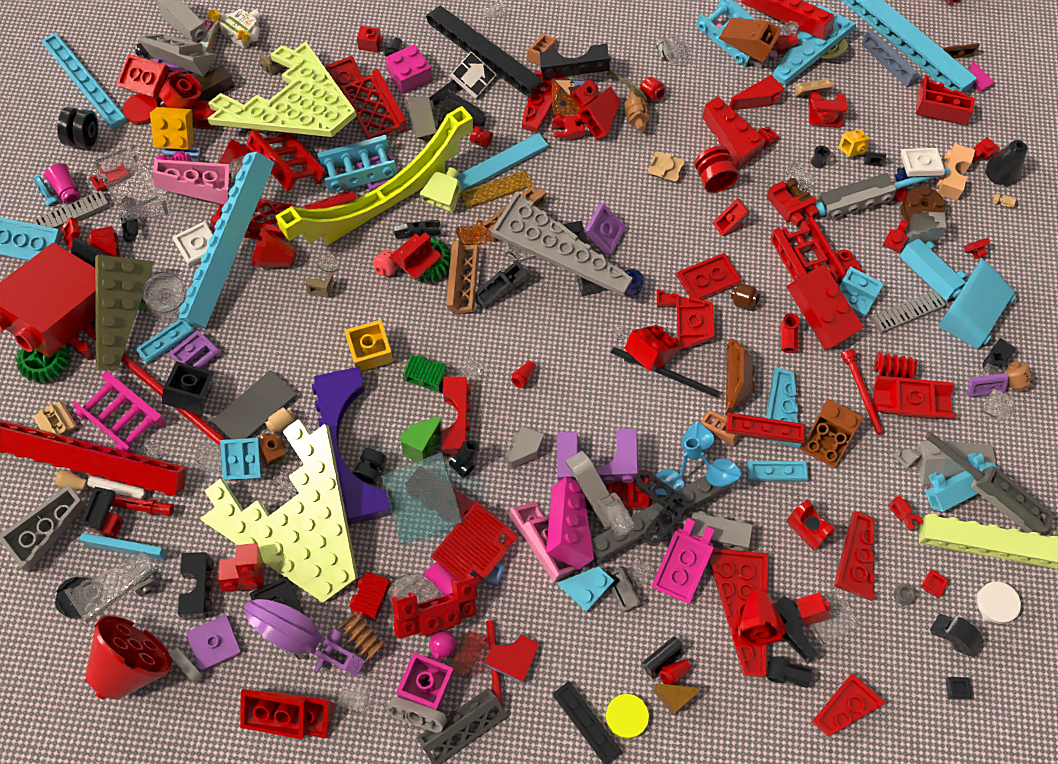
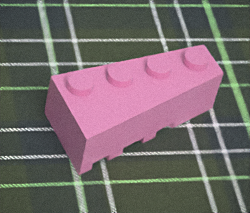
(193, 179)

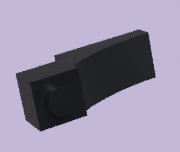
(502, 283)
(794, 635)

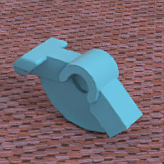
(45, 190)

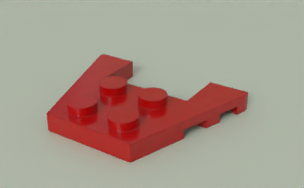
(694, 318)

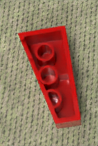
(733, 132)

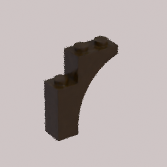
(213, 83)

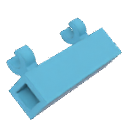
(933, 269)
(955, 489)

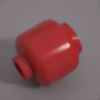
(653, 89)

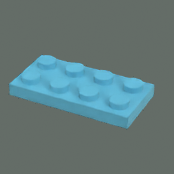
(25, 239)

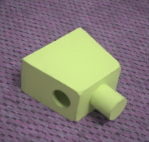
(442, 190)

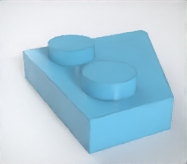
(587, 586)

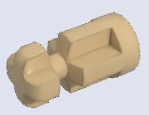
(1005, 200)

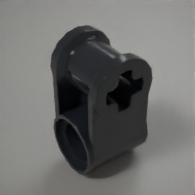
(999, 354)

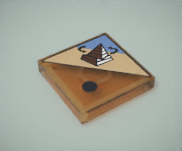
(561, 98)

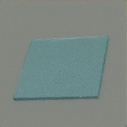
(421, 498)

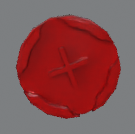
(138, 108)

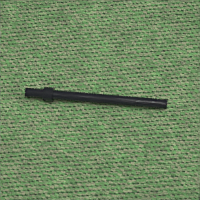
(668, 373)

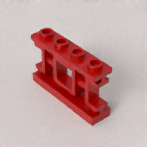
(819, 244)

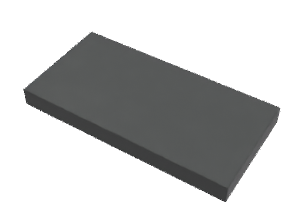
(254, 407)

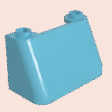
(978, 306)

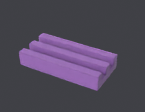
(987, 382)

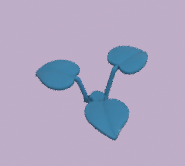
(696, 440)

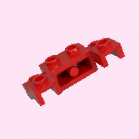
(435, 613)

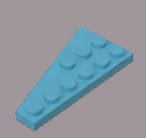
(811, 49)

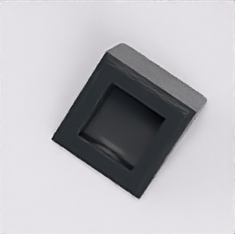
(874, 159)

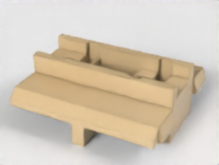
(666, 166)
(55, 419)

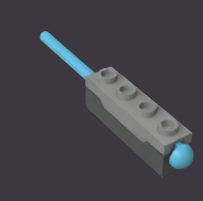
(863, 194)

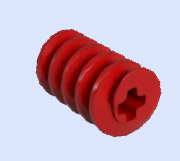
(895, 365)

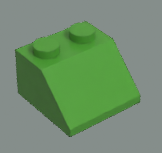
(421, 439)

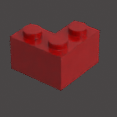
(244, 571)

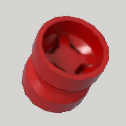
(482, 137)

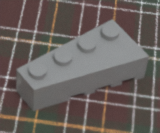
(41, 528)

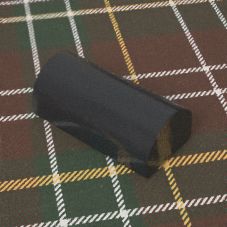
(663, 656)

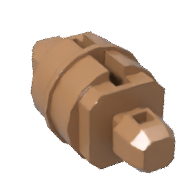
(637, 111)

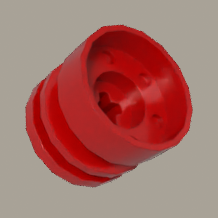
(716, 169)

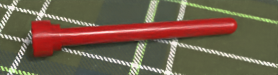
(849, 357)

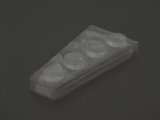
(102, 591)

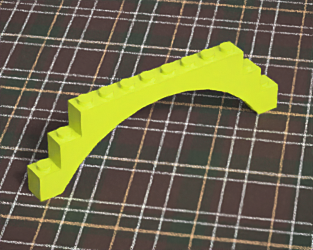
(341, 219)

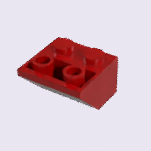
(652, 346)

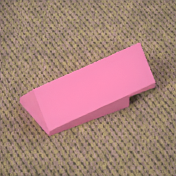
(534, 530)

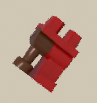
(792, 207)

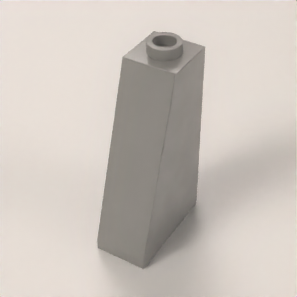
(182, 19)

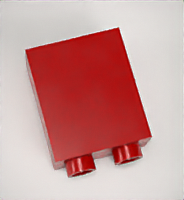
(48, 300)

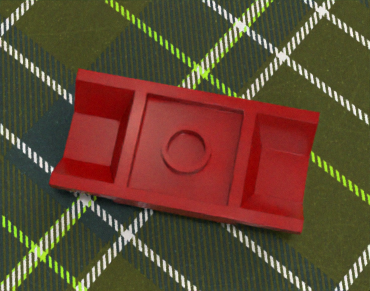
(913, 397)

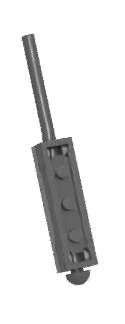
(1002, 493)

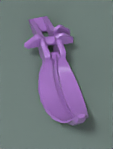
(297, 633)

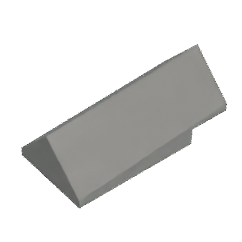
(178, 52)

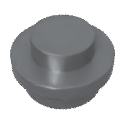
(904, 595)

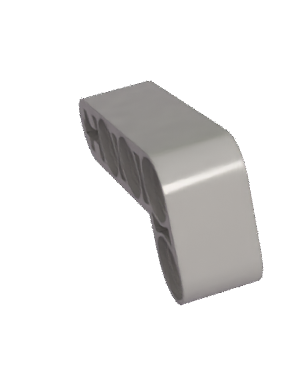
(589, 481)

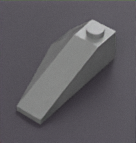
(936, 461)

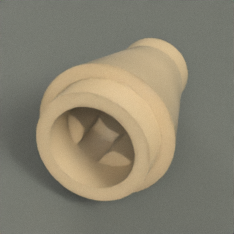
(69, 478)

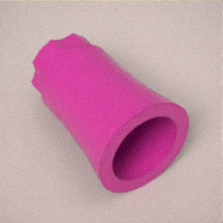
(62, 182)
(440, 578)

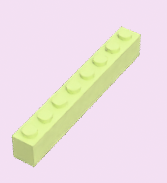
(989, 540)

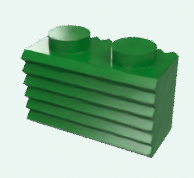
(425, 373)

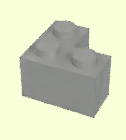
(420, 113)

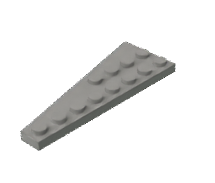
(541, 236)

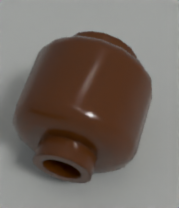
(745, 296)

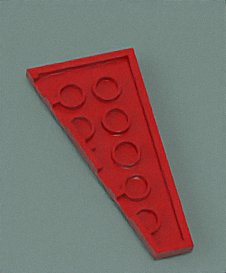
(736, 577)

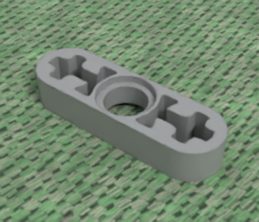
(427, 717)

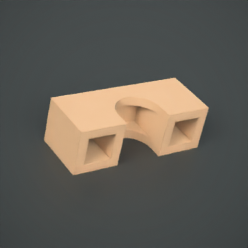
(958, 159)

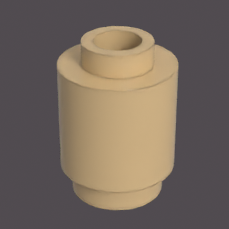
(280, 420)

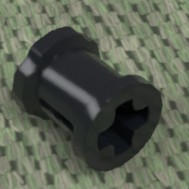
(821, 153)

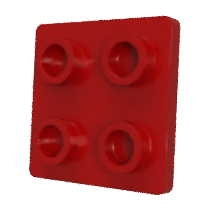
(416, 255)

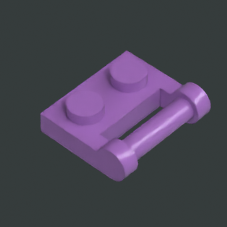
(192, 348)

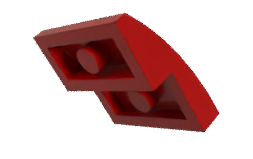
(629, 494)

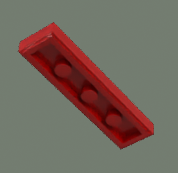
(765, 428)

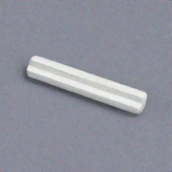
(119, 488)

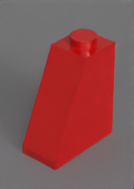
(600, 112)

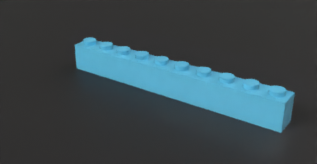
(913, 43)
(226, 240)

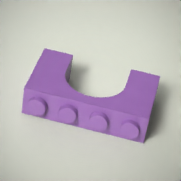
(623, 466)

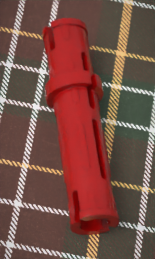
(143, 505)

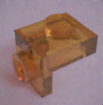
(471, 234)

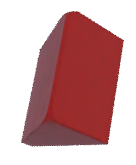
(770, 136)

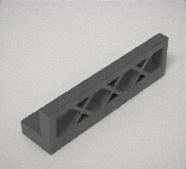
(459, 723)

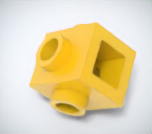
(854, 143)

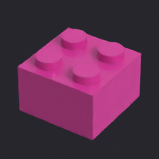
(408, 68)

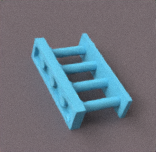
(706, 25)
(355, 152)

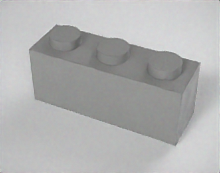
(727, 533)

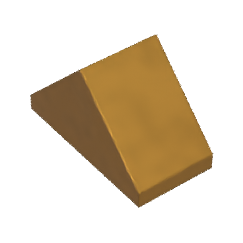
(674, 696)

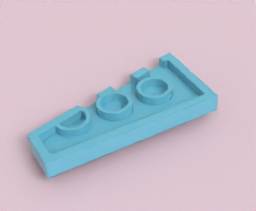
(782, 399)

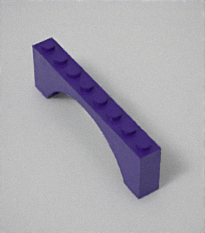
(335, 395)

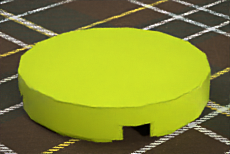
(627, 716)

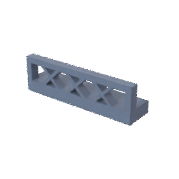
(890, 59)

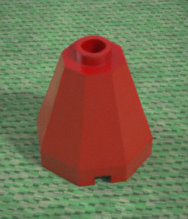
(272, 251)
(760, 620)

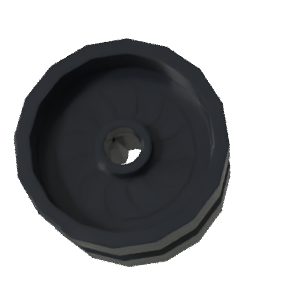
(77, 127)

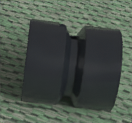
(370, 464)

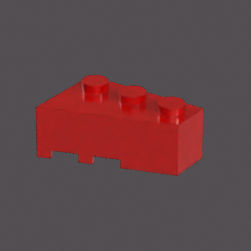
(942, 103)

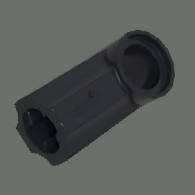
(463, 460)
(783, 672)

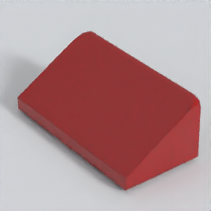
(232, 152)

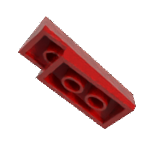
(285, 714)

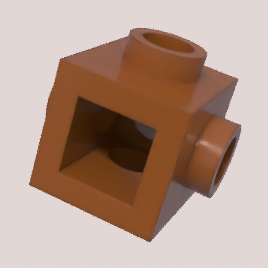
(271, 449)

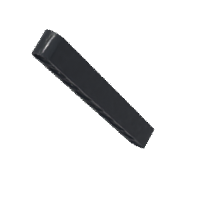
(486, 51)

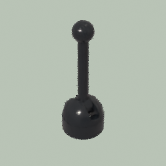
(140, 51)

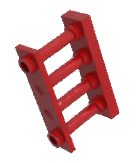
(281, 169)

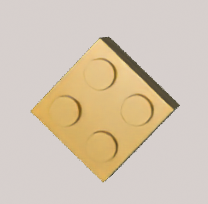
(172, 128)
(369, 345)

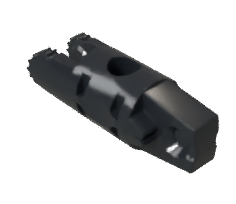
(129, 229)
(407, 230)

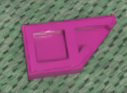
(983, 80)

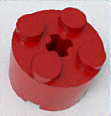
(180, 90)

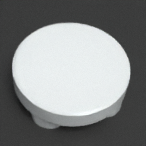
(998, 602)

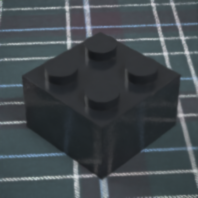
(187, 387)

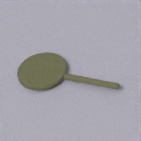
(631, 86)

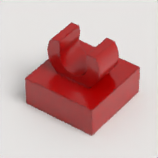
(977, 247)

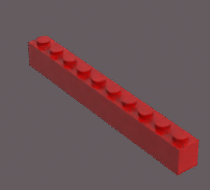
(92, 458)

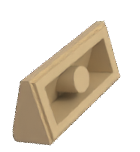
(813, 86)

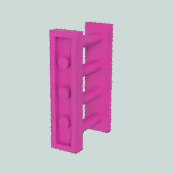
(124, 395)

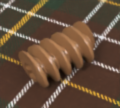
(362, 635)

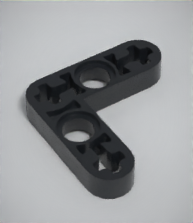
(666, 502)

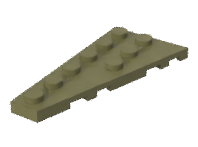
(118, 297)

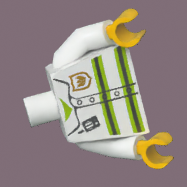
(238, 26)

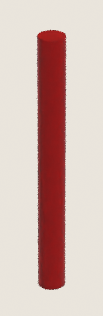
(496, 682)

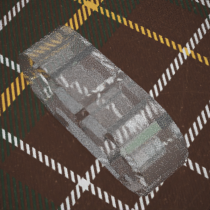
(801, 176)

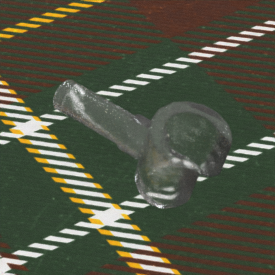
(619, 334)

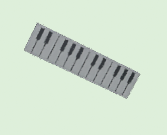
(78, 209)
(908, 311)

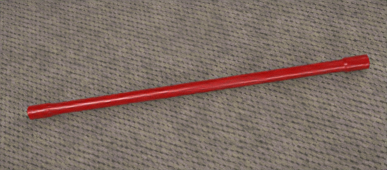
(158, 388)

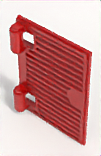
(474, 545)

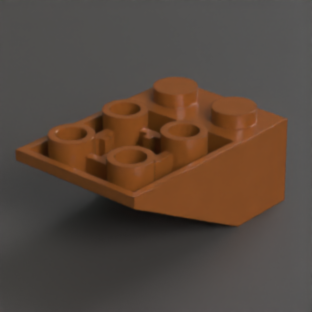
(751, 36)
(831, 433)

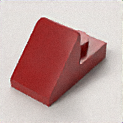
(731, 218)

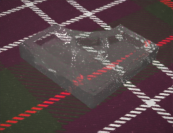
(841, 619)

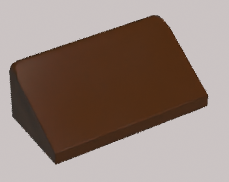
(962, 50)

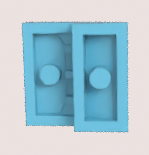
(860, 290)
(240, 458)

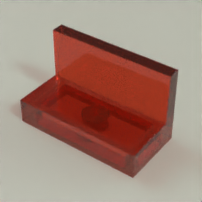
(468, 654)

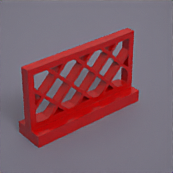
(386, 98)
(255, 227)

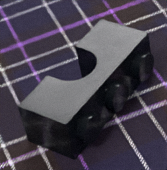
(197, 602)

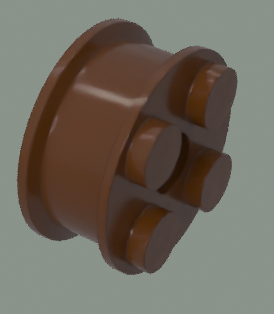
(920, 200)

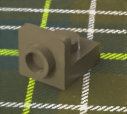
(269, 65)
(319, 287)

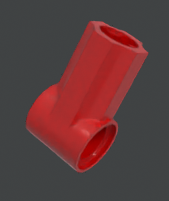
(789, 334)

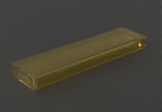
(496, 189)

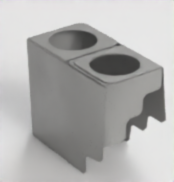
(926, 227)

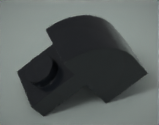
(960, 632)

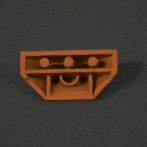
(738, 376)

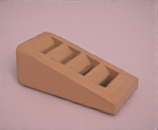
(533, 52)
(731, 439)

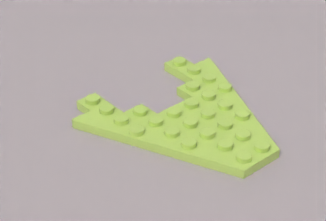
(306, 106)
(308, 534)

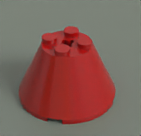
(124, 658)

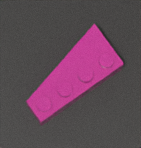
(568, 525)

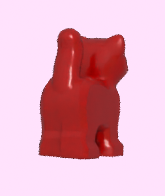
(572, 127)

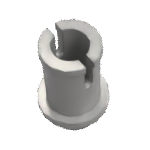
(659, 45)

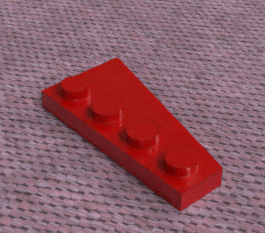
(538, 105)
(857, 560)

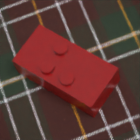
(824, 307)

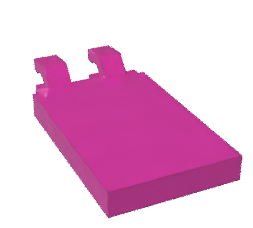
(684, 563)

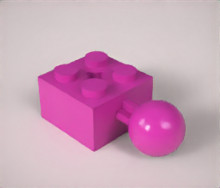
(422, 668)

